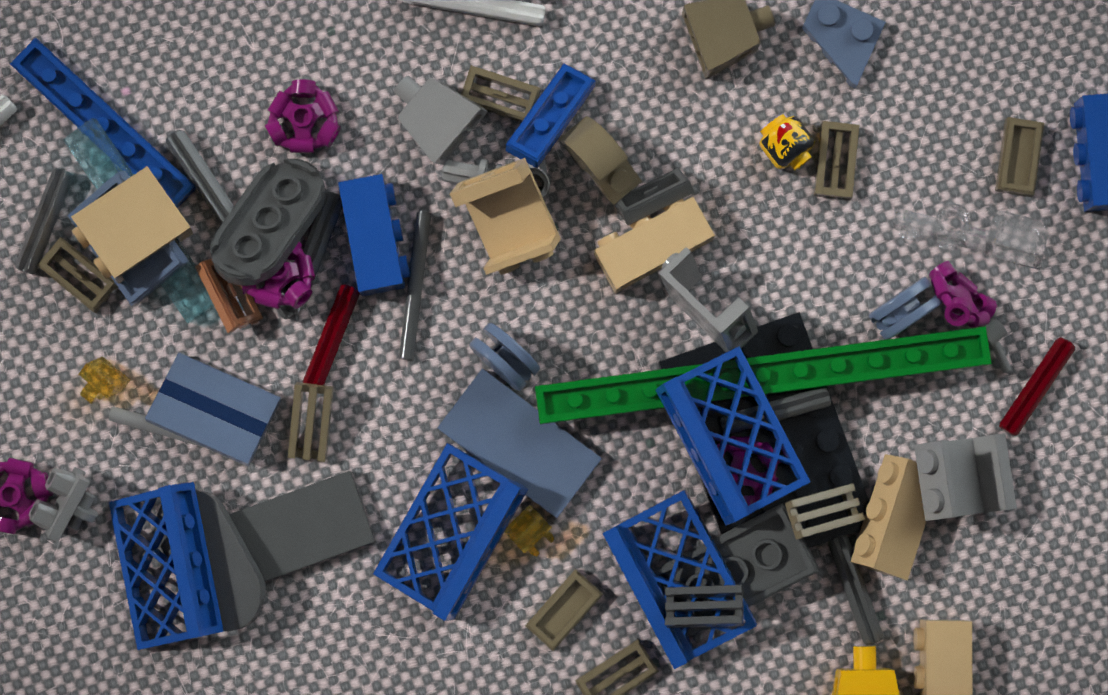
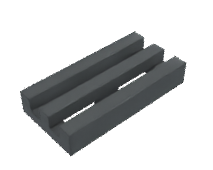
(654, 196)
(701, 592)

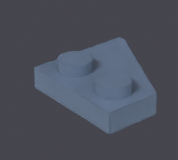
(844, 36)

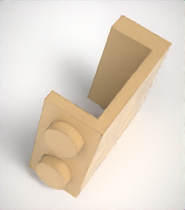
(508, 216)
(129, 224)

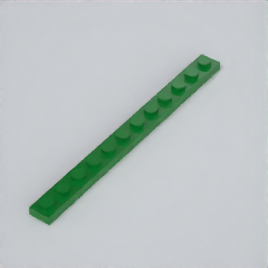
(774, 373)

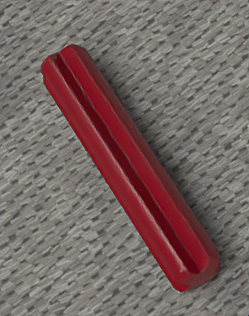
(331, 335)
(1037, 386)

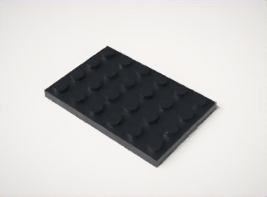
(813, 435)

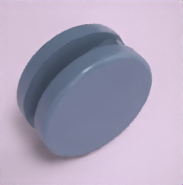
(903, 309)
(506, 358)

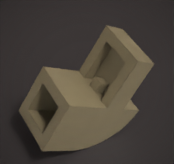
(601, 158)

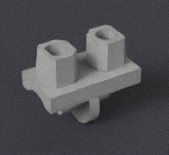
(70, 490)

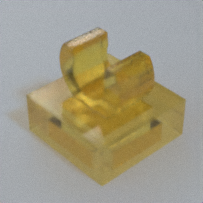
(102, 380)
(528, 530)

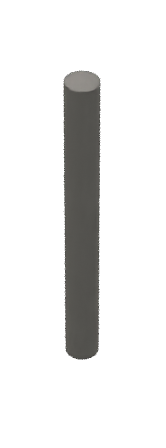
(415, 285)

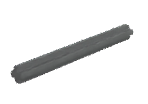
(210, 190)

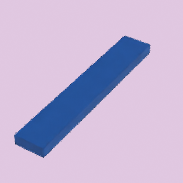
(81, 103)

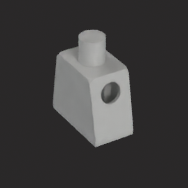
(437, 116)

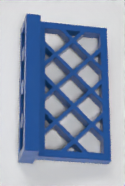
(703, 449)
(477, 549)
(187, 561)
(647, 584)

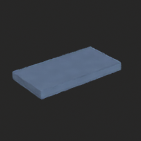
(508, 437)

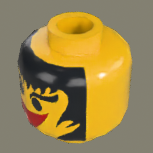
(787, 142)

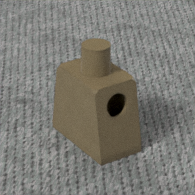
(724, 31)

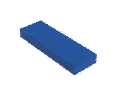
(550, 115)

